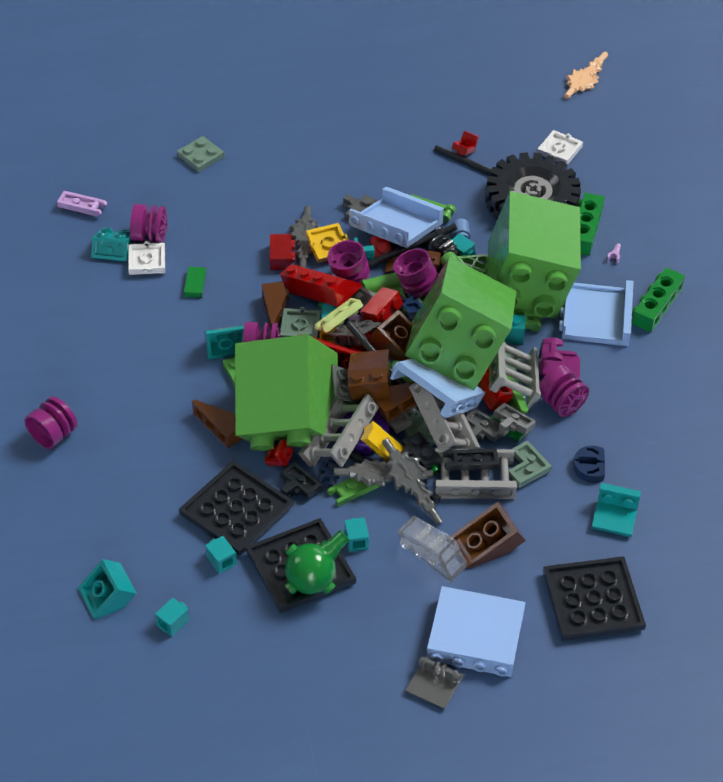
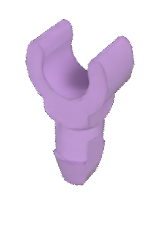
(615, 253)

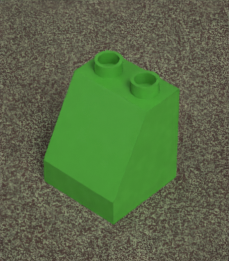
(283, 390)

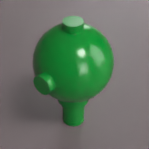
(312, 566)

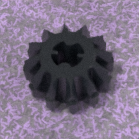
(443, 244)

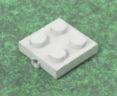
(560, 147)
(146, 259)

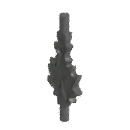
(299, 230)
(370, 472)
(408, 474)

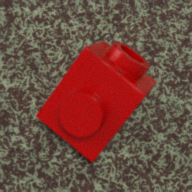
(466, 144)
(380, 245)
(279, 455)

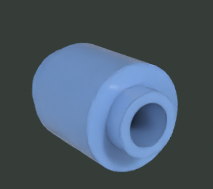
(462, 228)

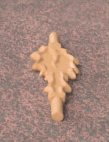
(585, 78)

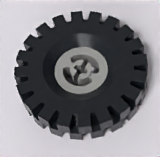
(533, 177)

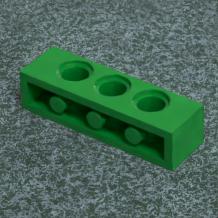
(590, 214)
(658, 299)

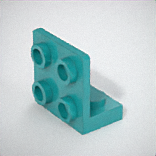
(111, 244)
(616, 509)

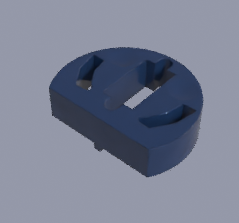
(589, 472)

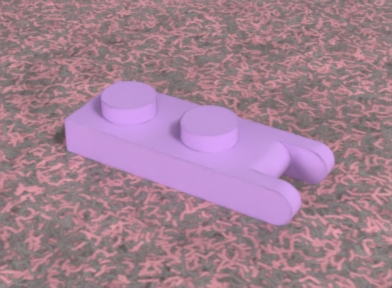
(81, 203)

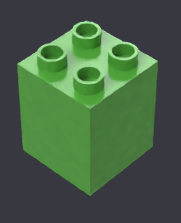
(536, 252)
(462, 323)

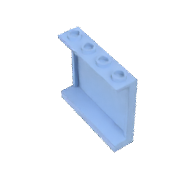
(398, 218)
(598, 314)
(454, 395)
(476, 631)

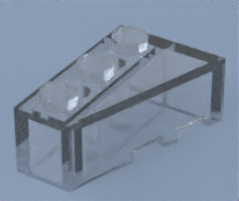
(432, 547)

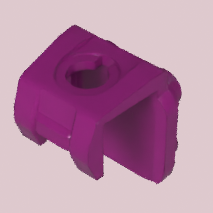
(551, 357)

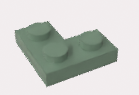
(531, 464)

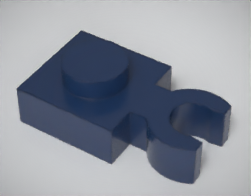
(409, 306)
(327, 471)

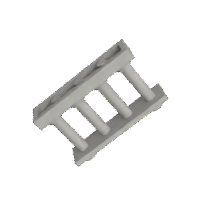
(499, 370)
(445, 431)
(348, 438)
(477, 488)

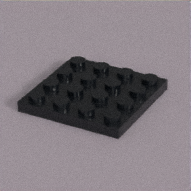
(236, 507)
(270, 559)
(593, 598)

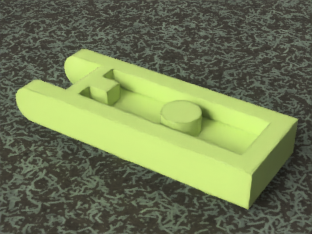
(338, 316)

